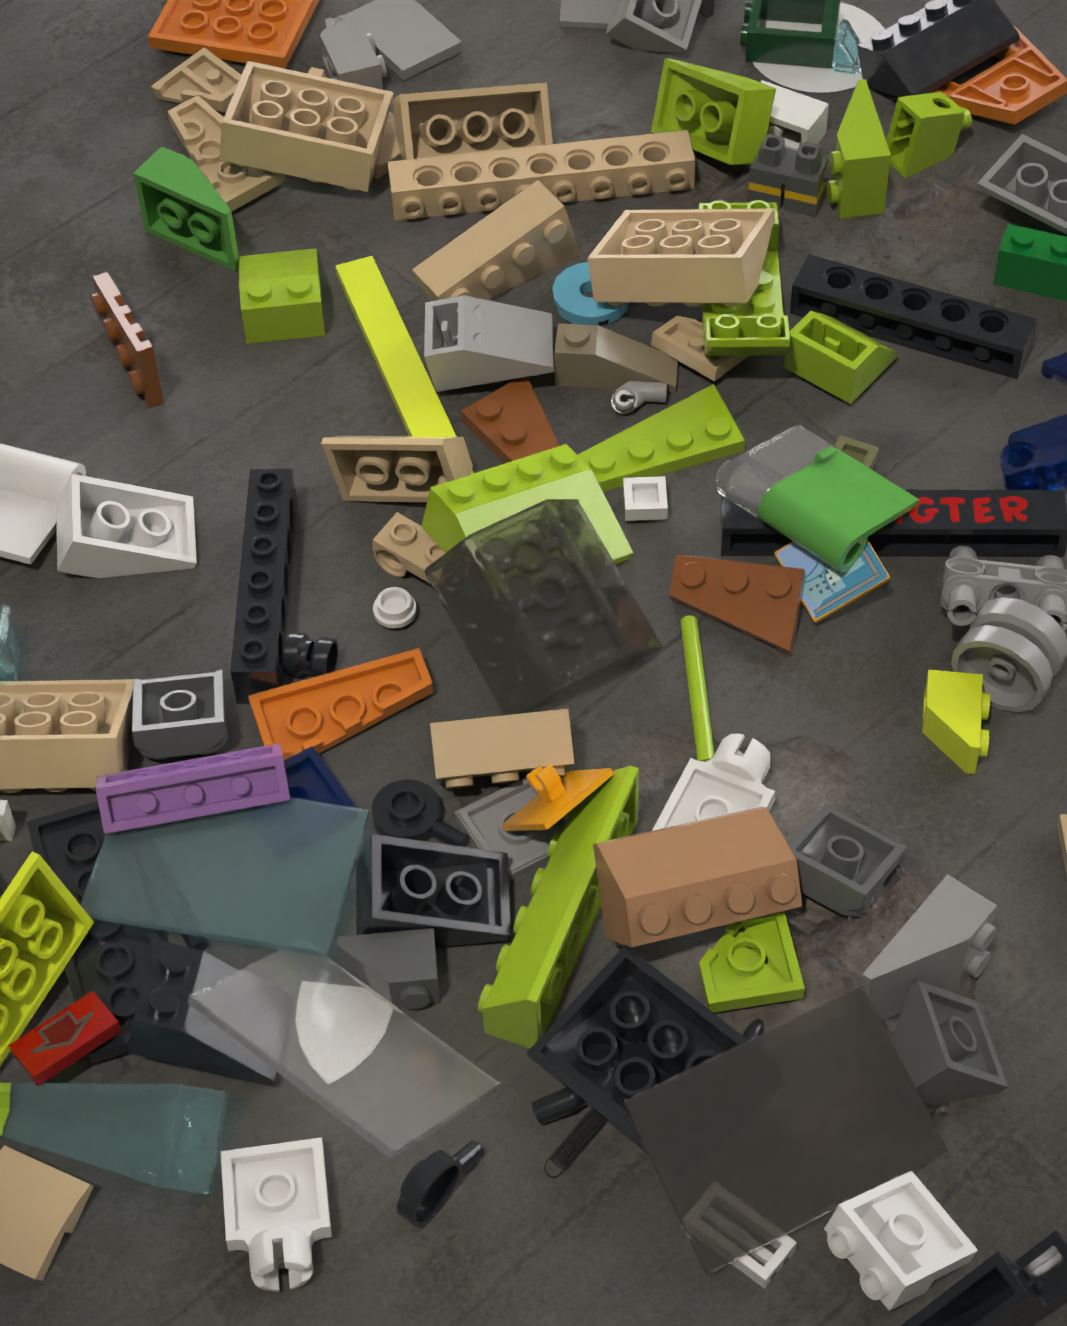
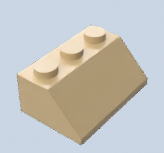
(394, 465)
(501, 746)

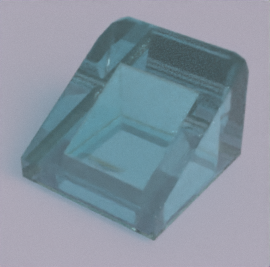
(845, 49)

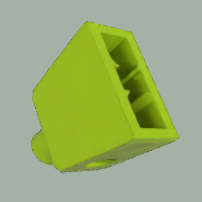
(924, 131)

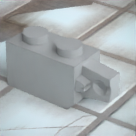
(351, 53)

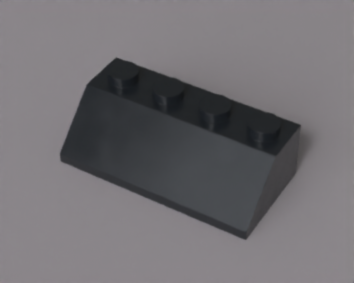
(934, 46)

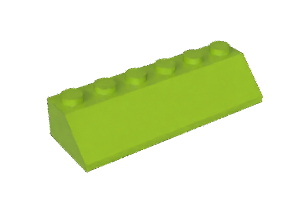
(559, 916)

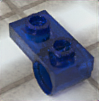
(1029, 470)

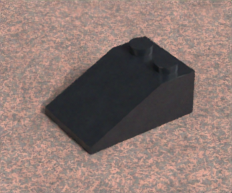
(432, 886)
(175, 1031)

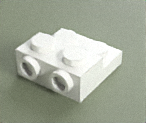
(897, 1240)

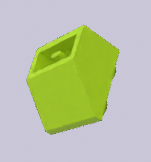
(835, 356)

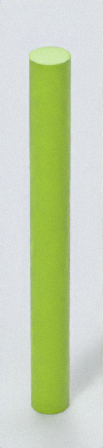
(697, 688)

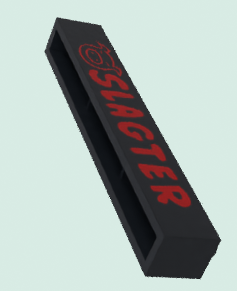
(985, 520)

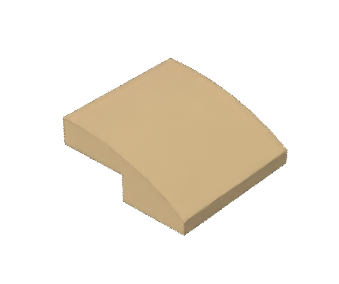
(35, 1211)

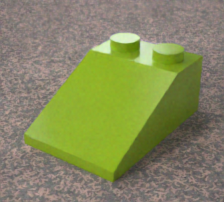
(719, 109)
(859, 160)
(281, 296)

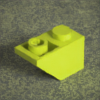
(954, 715)

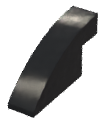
(1004, 1290)

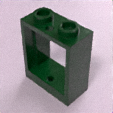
(791, 46)

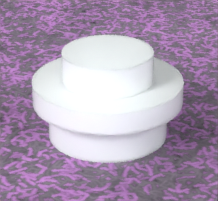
(394, 608)

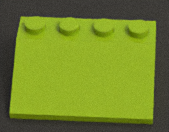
(503, 490)

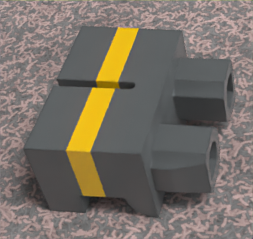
(789, 176)

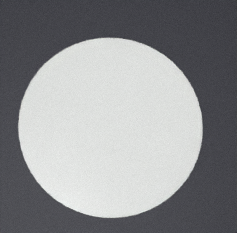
(817, 78)

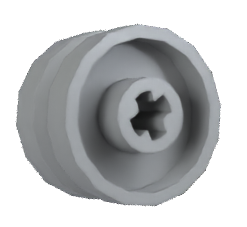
(1015, 651)

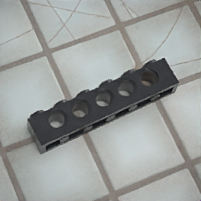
(915, 316)
(264, 583)

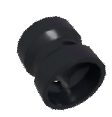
(309, 655)

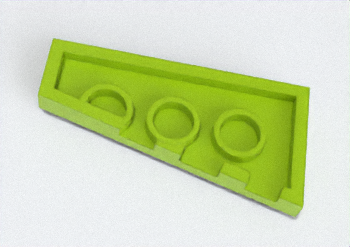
(669, 441)

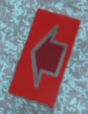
(65, 1038)

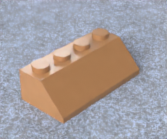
(695, 877)

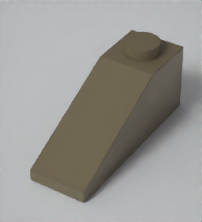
(607, 360)

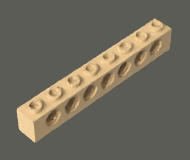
(567, 170)

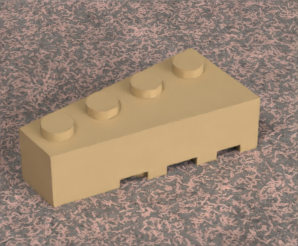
(502, 249)

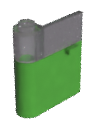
(813, 494)

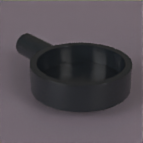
(413, 812)
(433, 1182)

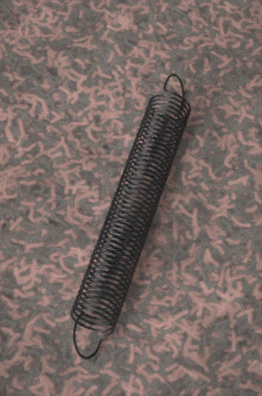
(581, 1141)

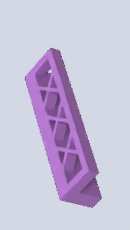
(192, 788)

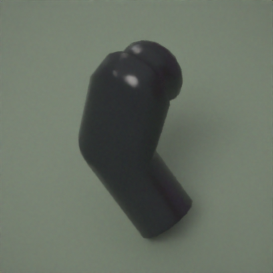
(556, 1105)

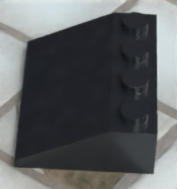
(629, 1036)

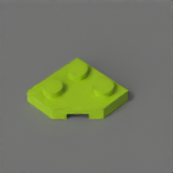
(751, 965)

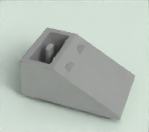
(485, 342)

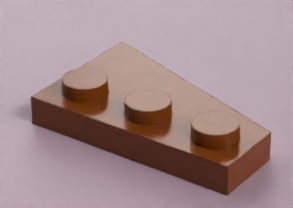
(510, 422)
(748, 596)

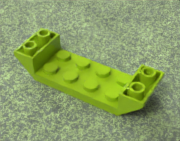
(759, 324)

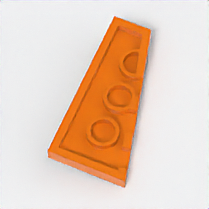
(339, 703)

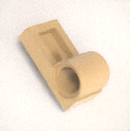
(405, 548)

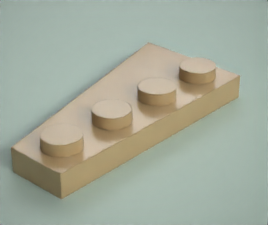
(200, 133)

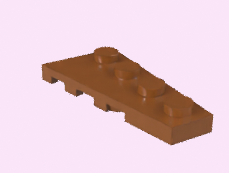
(131, 347)

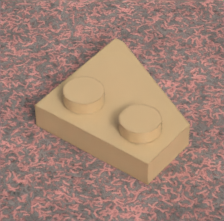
(201, 76)
(684, 342)

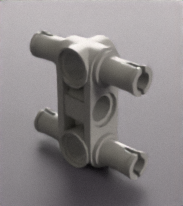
(973, 582)

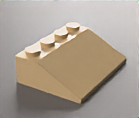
(305, 126)
(681, 257)
(63, 732)

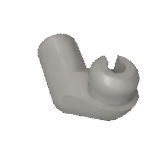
(636, 393)

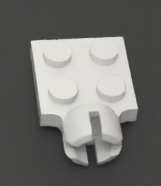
(720, 785)
(276, 1208)

